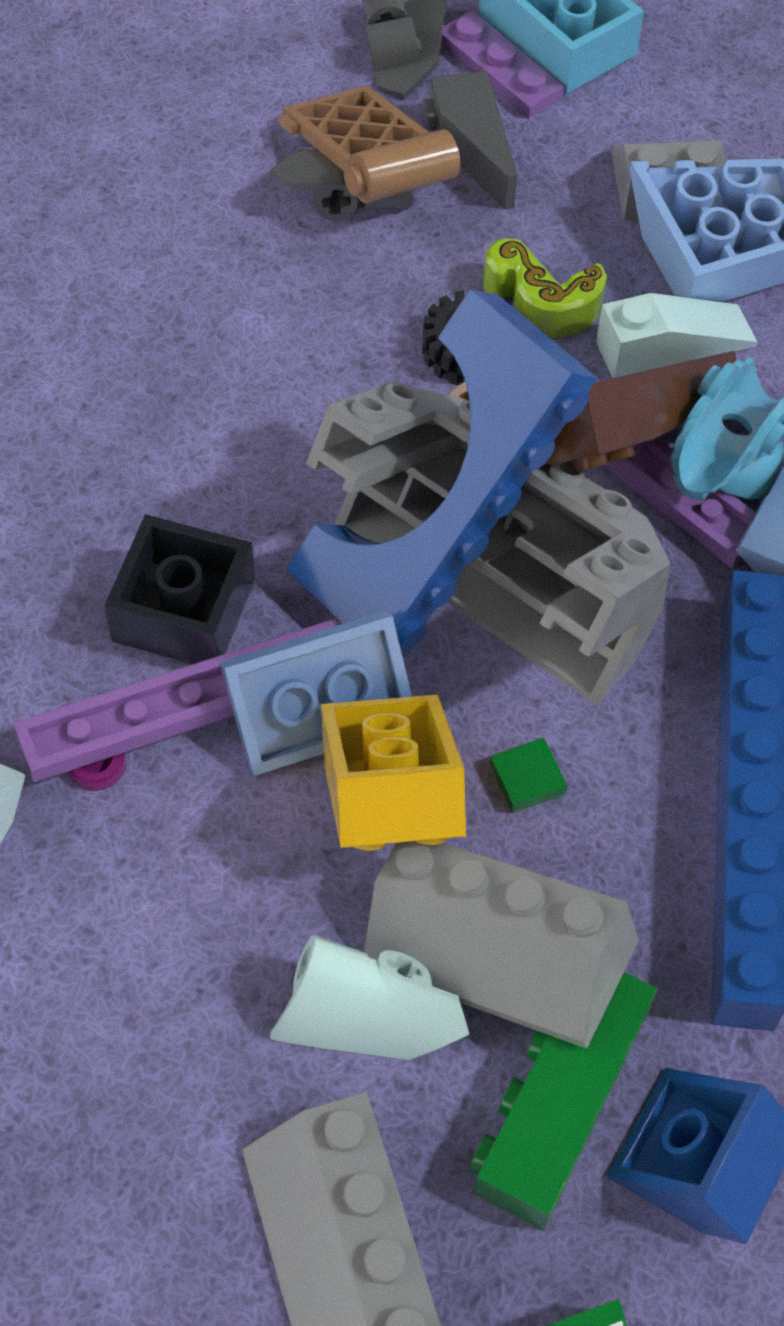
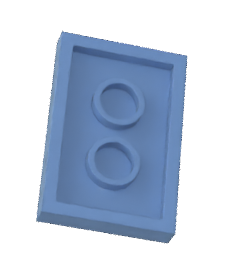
(282, 686)

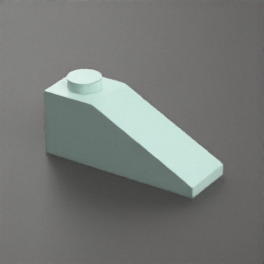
(668, 330)

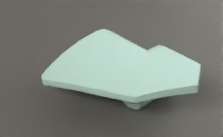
(367, 1004)

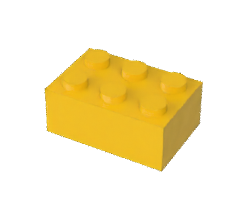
(393, 772)

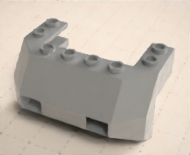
(565, 573)

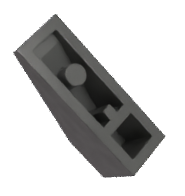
(470, 113)

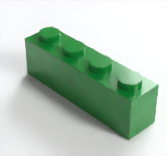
(556, 1110)

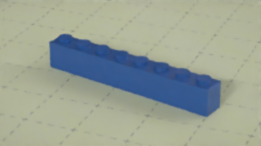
(750, 808)

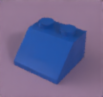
(705, 1152)

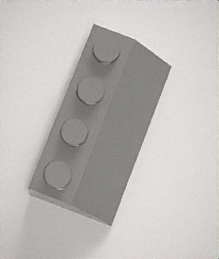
(503, 936)
(337, 1221)

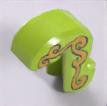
(550, 306)

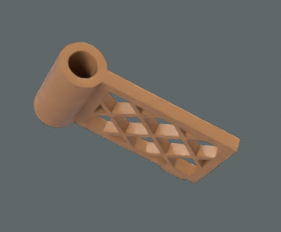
(387, 145)

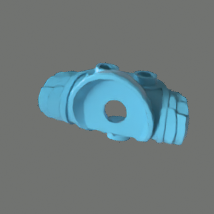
(712, 456)

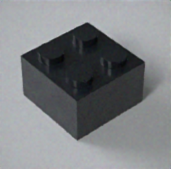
(180, 591)

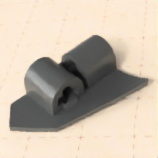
(403, 41)
(331, 196)

